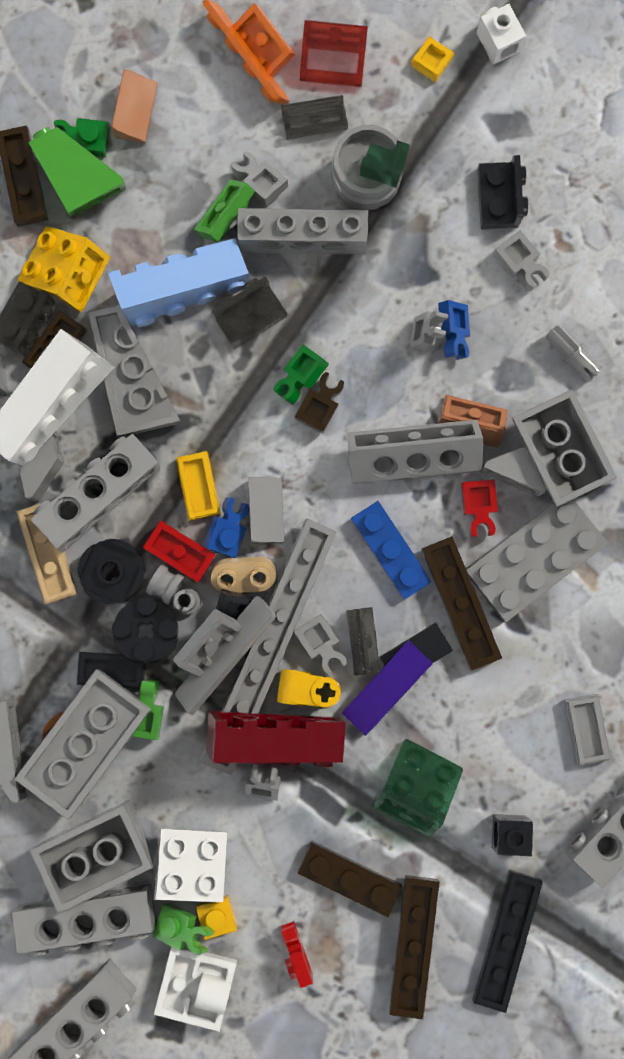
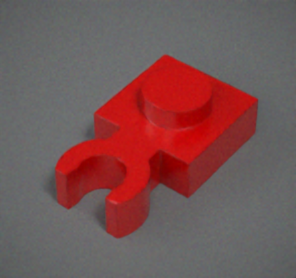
(479, 500)
(298, 963)

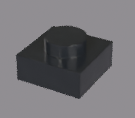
(233, 603)

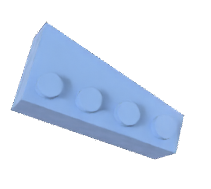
(179, 282)

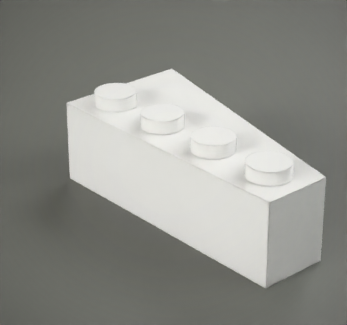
(48, 396)

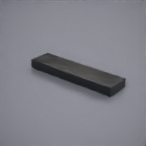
(507, 941)

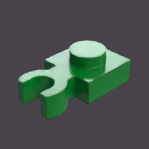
(88, 133)
(302, 371)

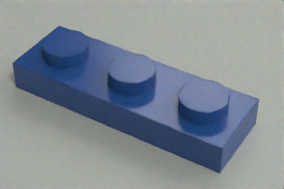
(391, 550)

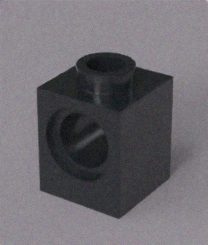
(512, 835)

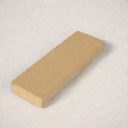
(48, 563)

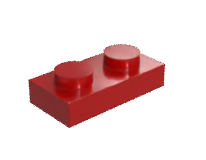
(179, 551)

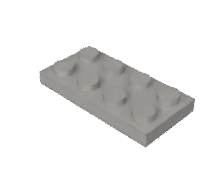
(535, 558)
(83, 744)

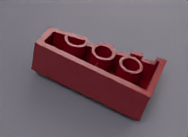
(274, 738)

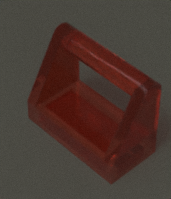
(333, 38)

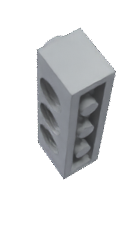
(302, 231)
(426, 442)
(91, 510)
(583, 847)
(35, 940)
(105, 984)

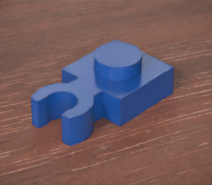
(456, 329)
(225, 533)

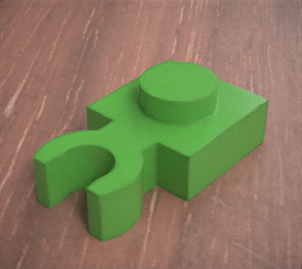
(177, 929)

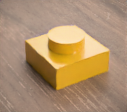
(217, 916)

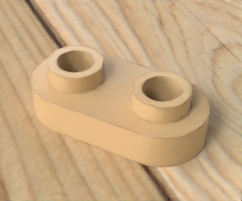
(243, 574)

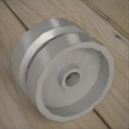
(347, 159)

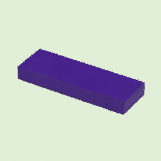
(387, 687)

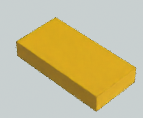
(198, 486)

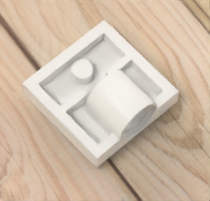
(190, 865)
(195, 988)

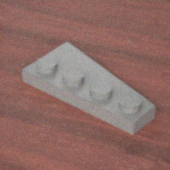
(132, 387)

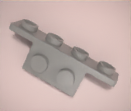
(217, 649)

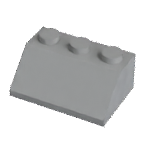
(564, 448)
(93, 856)

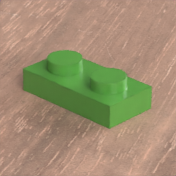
(224, 210)

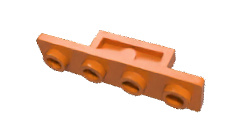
(257, 43)

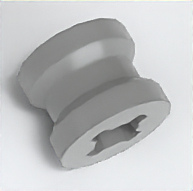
(165, 584)

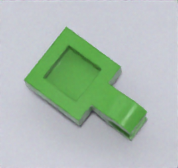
(151, 725)

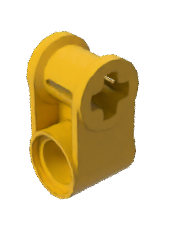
(301, 689)

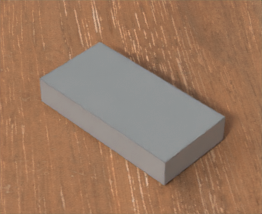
(587, 729)

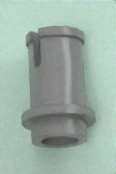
(194, 604)

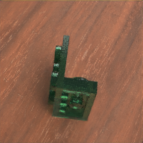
(418, 789)

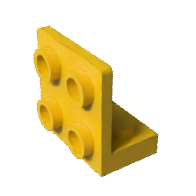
(65, 267)

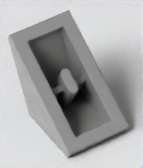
(516, 470)

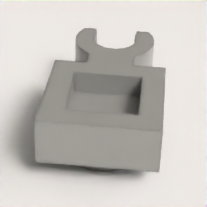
(262, 179)
(518, 256)
(427, 330)
(317, 639)
(262, 783)

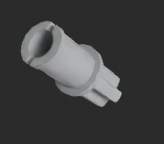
(574, 353)

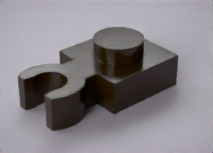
(318, 408)

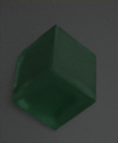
(385, 164)

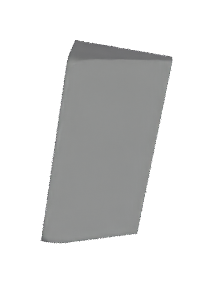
(266, 510)

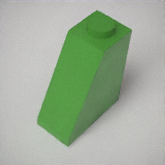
(73, 171)

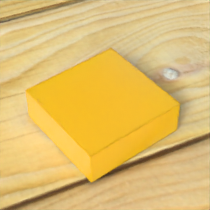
(432, 59)

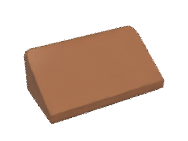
(134, 107)
(490, 418)

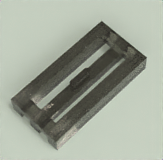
(310, 106)
(363, 641)

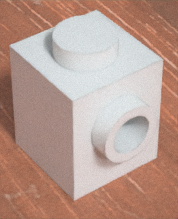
(500, 33)

